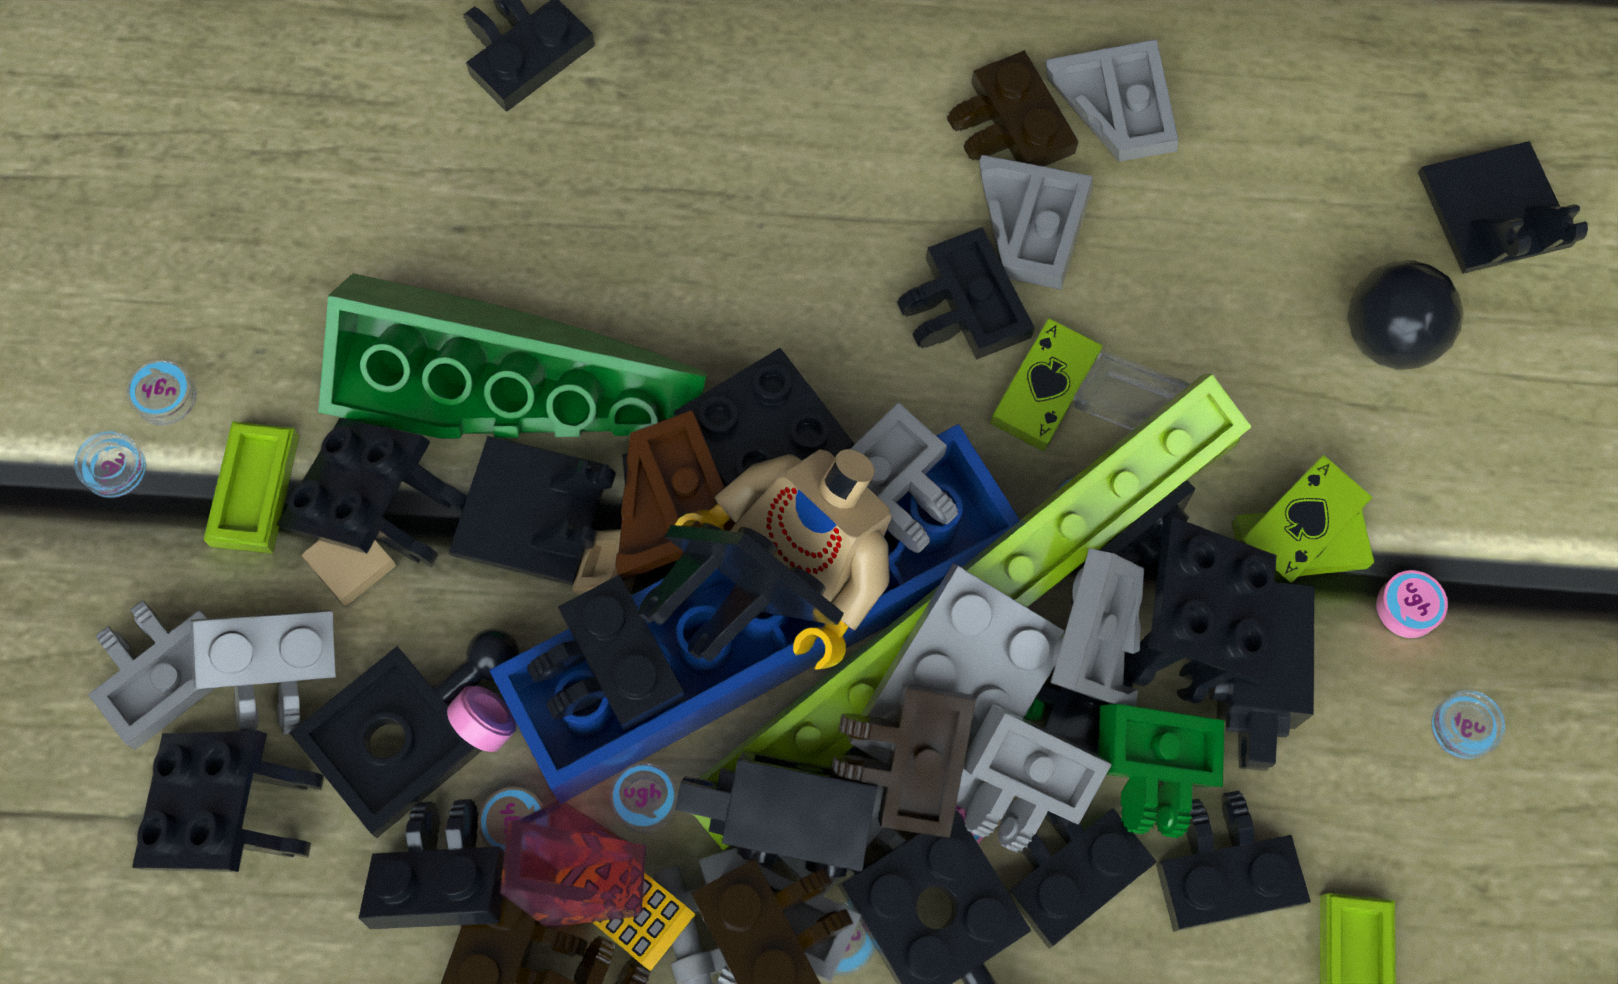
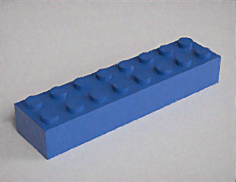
(591, 743)

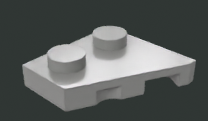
(1119, 97)
(1034, 217)
(1101, 629)

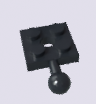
(397, 694)
(981, 918)

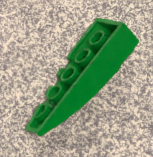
(482, 368)

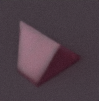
(571, 868)

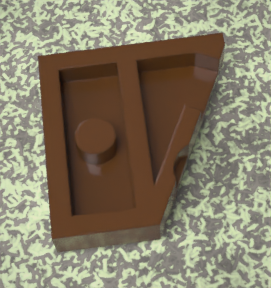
(665, 479)

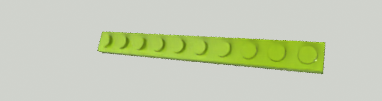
(1021, 561)

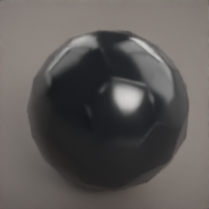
(1405, 314)

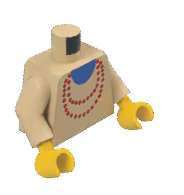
(820, 523)

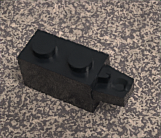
(1287, 697)
(785, 810)

